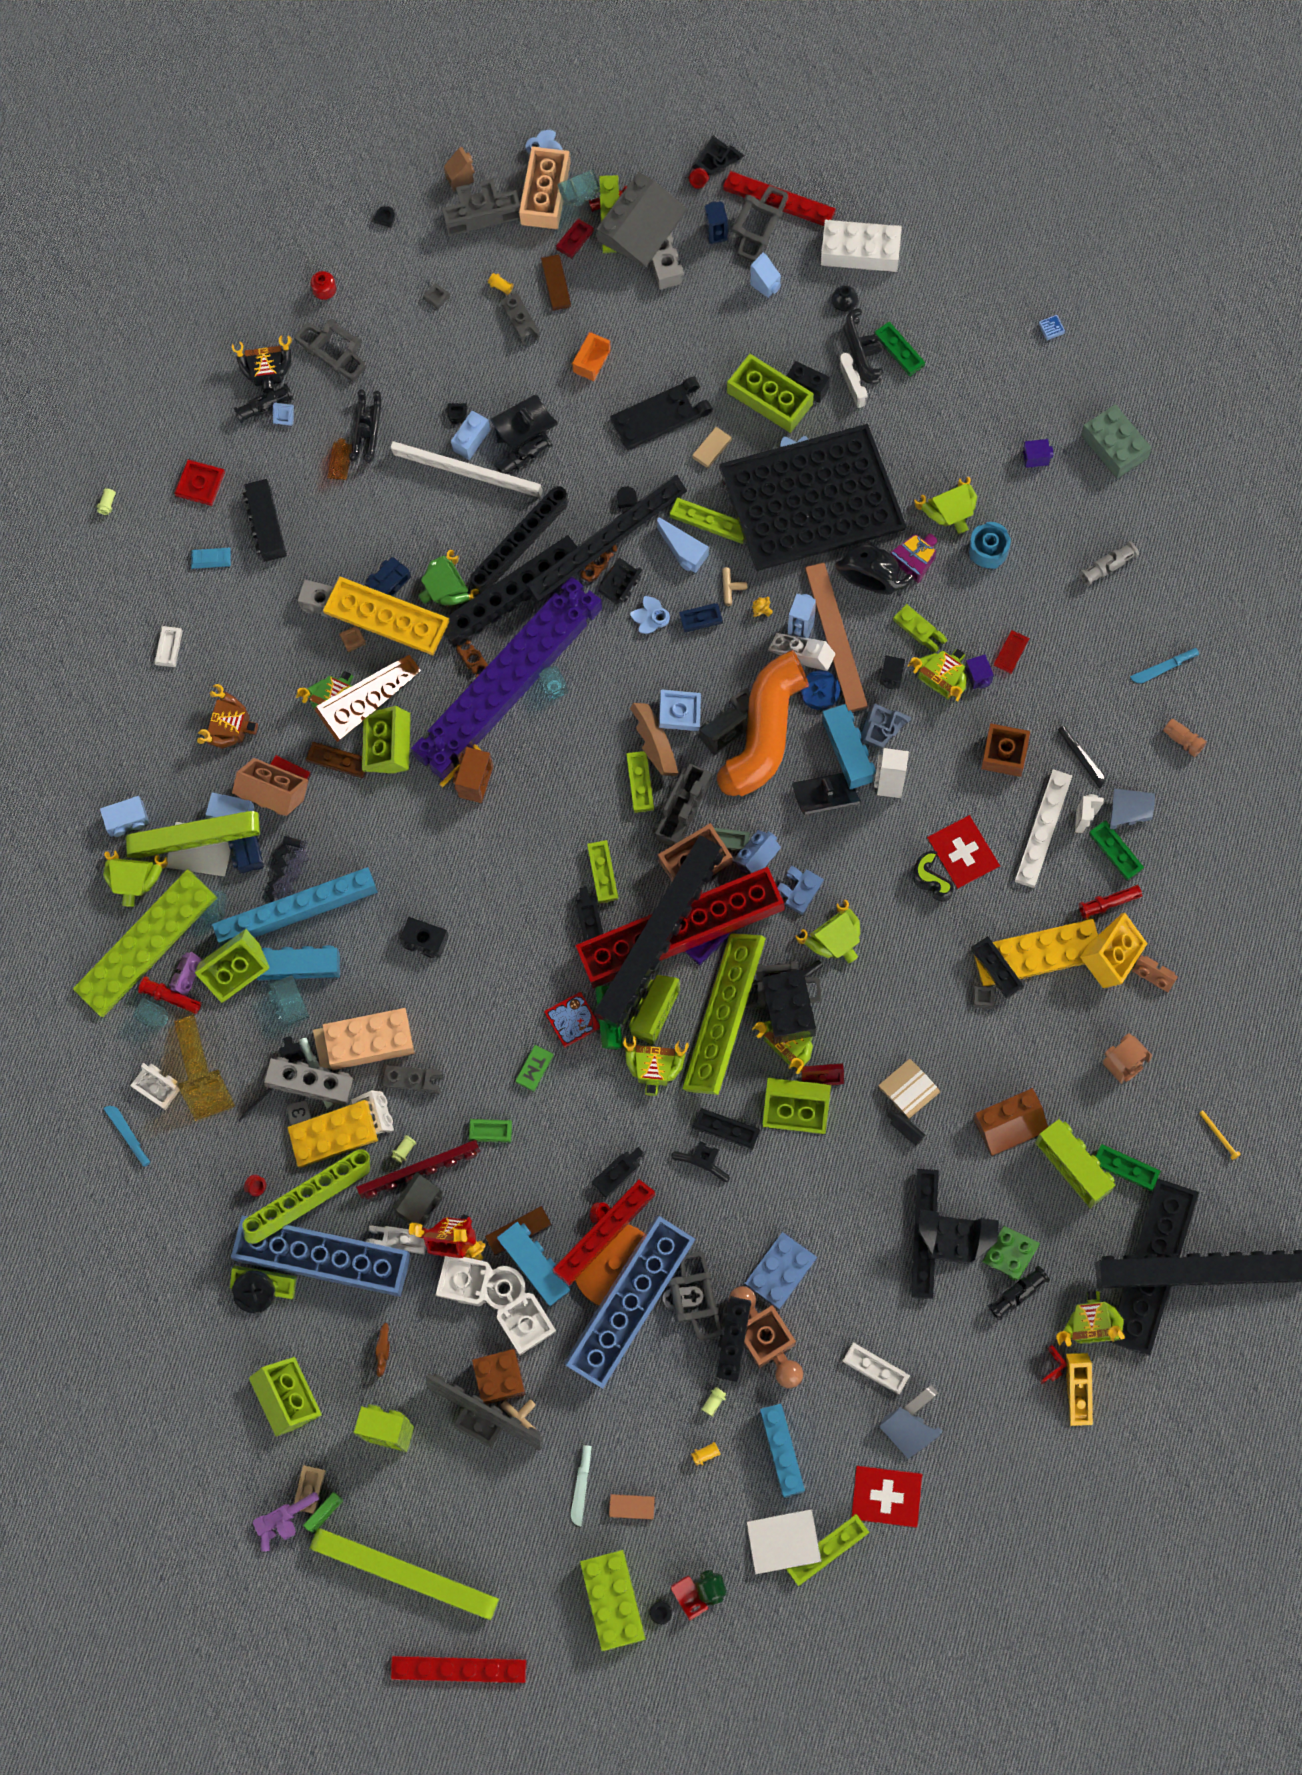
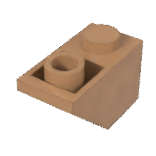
(459, 169)

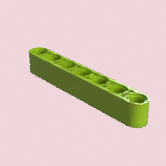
(192, 834)
(302, 1204)

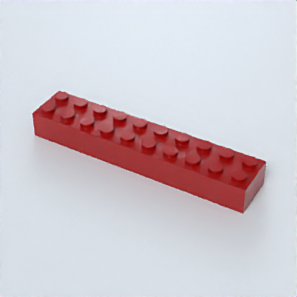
(711, 916)

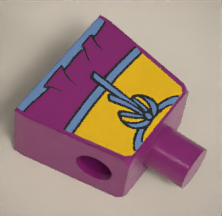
(916, 555)

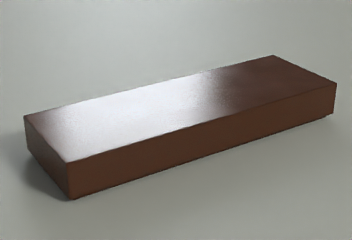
(556, 282)
(335, 759)
(535, 1221)

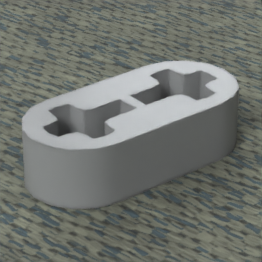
(687, 1303)
(921, 1400)

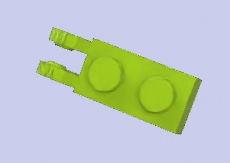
(919, 628)

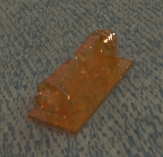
(339, 460)

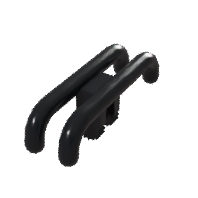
(859, 351)
(366, 426)

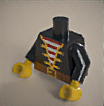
(265, 365)

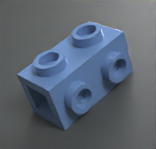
(757, 852)

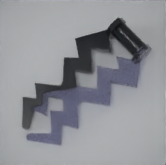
(285, 878)

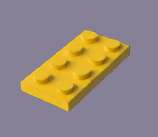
(332, 1133)

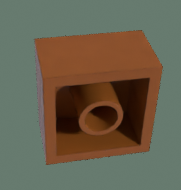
(1005, 750)
(473, 774)
(499, 1377)

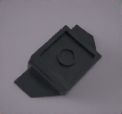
(956, 1238)

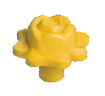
(761, 606)
(475, 1251)

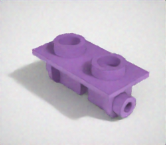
(183, 982)

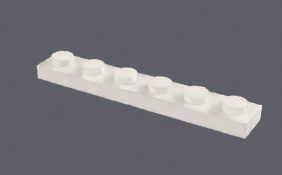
(1043, 828)

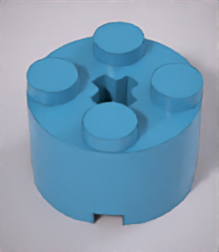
(980, 549)

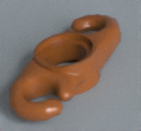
(598, 569)
(465, 654)
(382, 1350)

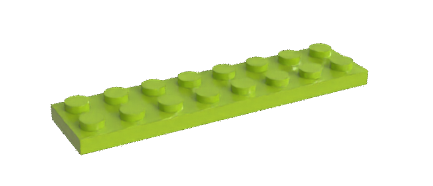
(145, 943)
(724, 1014)

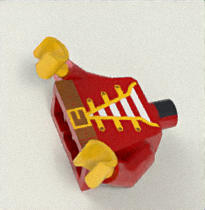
(448, 1237)

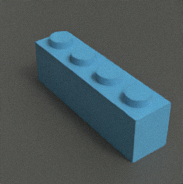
(848, 746)
(301, 963)
(533, 1263)
(782, 1450)

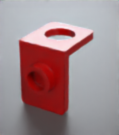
(1056, 1373)
(687, 1597)

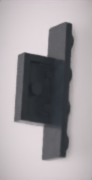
(733, 1339)

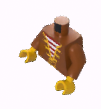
(228, 721)

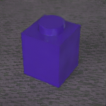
(1037, 453)
(979, 672)

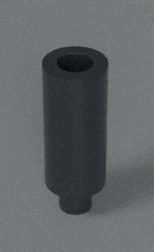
(906, 1127)

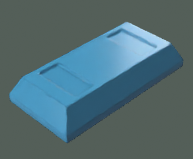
(211, 558)

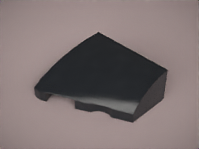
(716, 156)

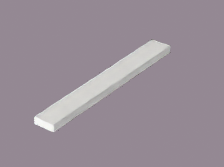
(466, 469)

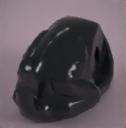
(872, 570)

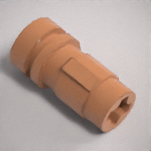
(1183, 736)

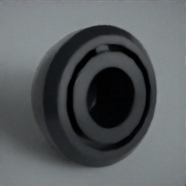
(844, 298)

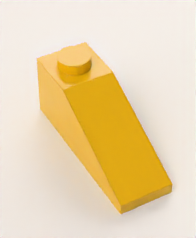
(1079, 1388)

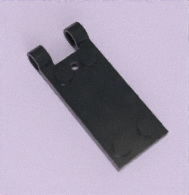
(659, 414)

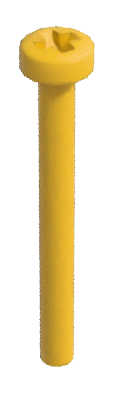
(451, 774)
(1234, 1154)

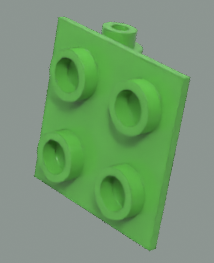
(1011, 1253)

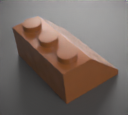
(1011, 1122)

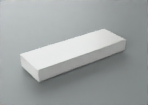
(876, 1368)

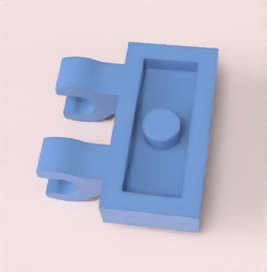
(804, 892)

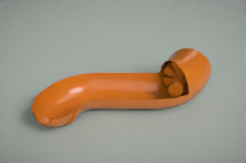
(764, 726)

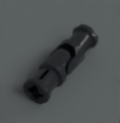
(264, 401)
(526, 453)
(1015, 1295)

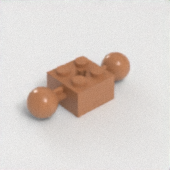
(788, 1372)

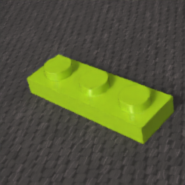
(640, 782)
(602, 871)
(283, 1283)

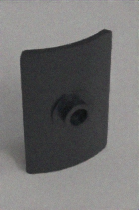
(523, 421)
(824, 794)

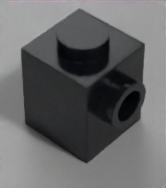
(892, 672)

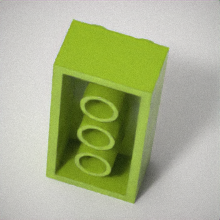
(770, 393)
(1075, 1163)
(384, 1428)
(612, 1600)

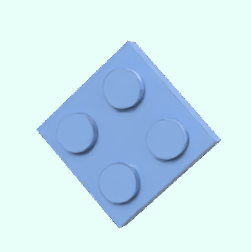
(679, 710)

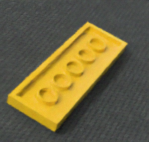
(386, 615)
(1043, 950)

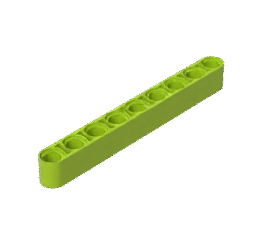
(404, 1573)

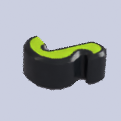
(928, 880)

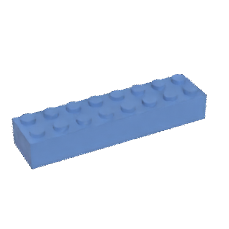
(327, 1258)
(629, 1301)

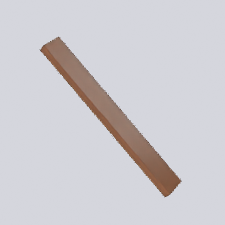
(836, 637)

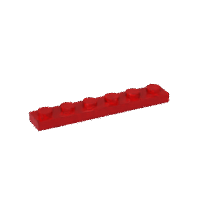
(795, 205)
(604, 1232)
(458, 1669)

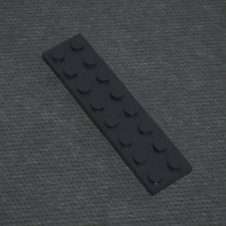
(1161, 1234)

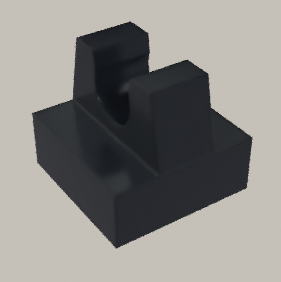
(291, 1051)

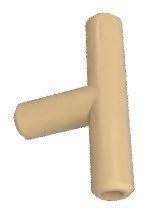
(728, 586)
(521, 1414)

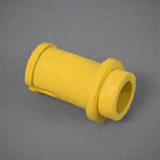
(499, 283)
(705, 1453)

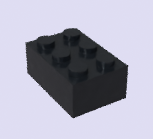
(788, 1006)

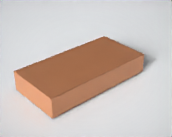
(632, 1507)

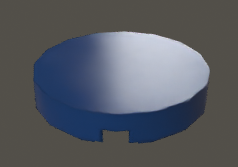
(822, 690)

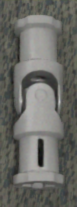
(1109, 563)

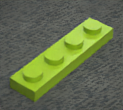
(608, 197)
(707, 520)
(831, 1548)

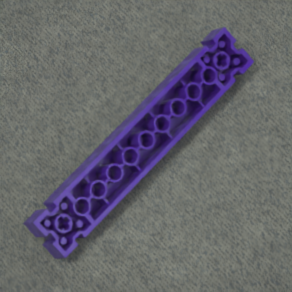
(507, 677)

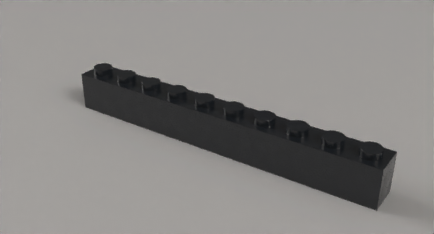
(658, 932)
(1199, 1270)

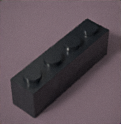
(265, 520)

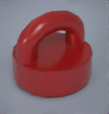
(698, 178)
(255, 1185)
(598, 1210)

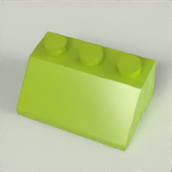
(386, 741)
(232, 966)
(655, 1008)
(796, 1105)
(284, 1396)

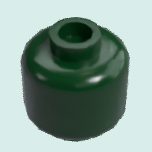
(710, 1587)

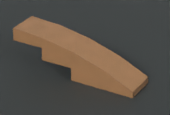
(656, 741)

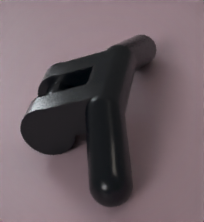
(707, 1165)

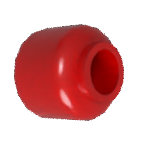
(323, 285)

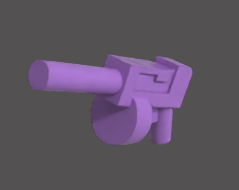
(281, 1520)

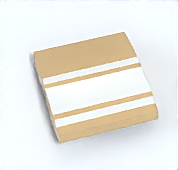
(909, 1088)

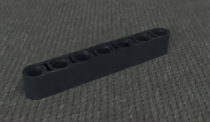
(523, 531)

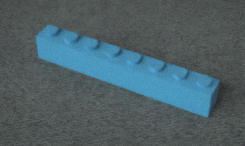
(298, 906)

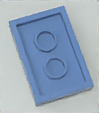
(780, 1271)

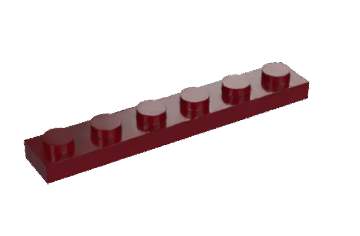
(427, 1167)

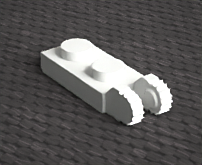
(853, 380)
(398, 1239)

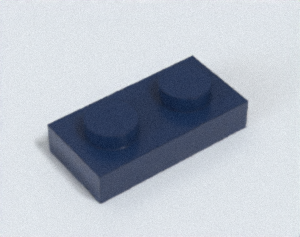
(700, 617)

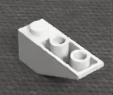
(809, 651)

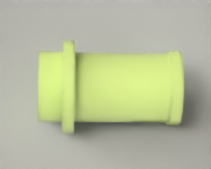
(105, 504)
(403, 1149)
(713, 1401)

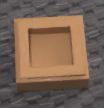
(352, 638)

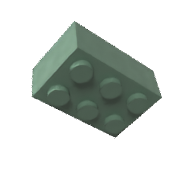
(1116, 441)

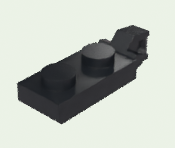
(588, 915)
(618, 1172)

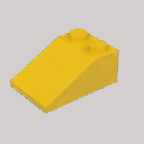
(1114, 952)

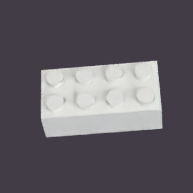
(861, 245)

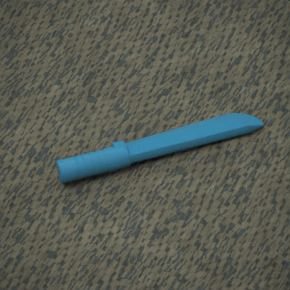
(1158, 669)
(120, 1123)

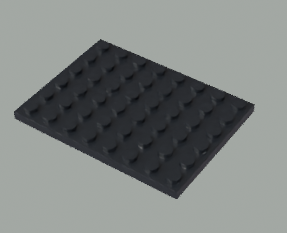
(812, 497)

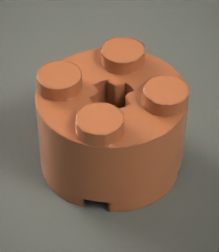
(1126, 1059)

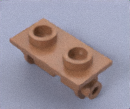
(1161, 978)

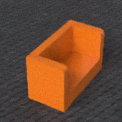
(591, 356)

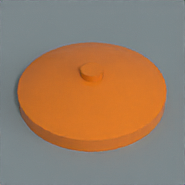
(605, 1268)

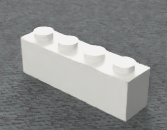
(891, 772)

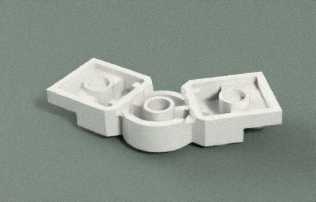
(518, 1312)

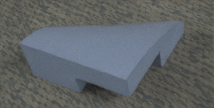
(882, 725)
(1131, 807)
(908, 1431)

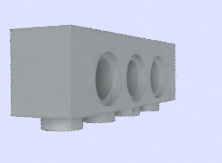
(667, 275)
(312, 592)
(338, 1095)

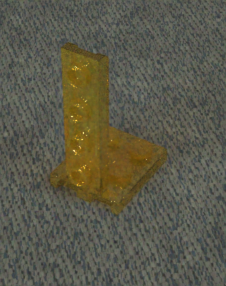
(204, 1090)

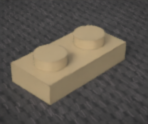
(310, 1482)

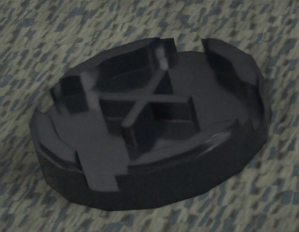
(253, 1291)

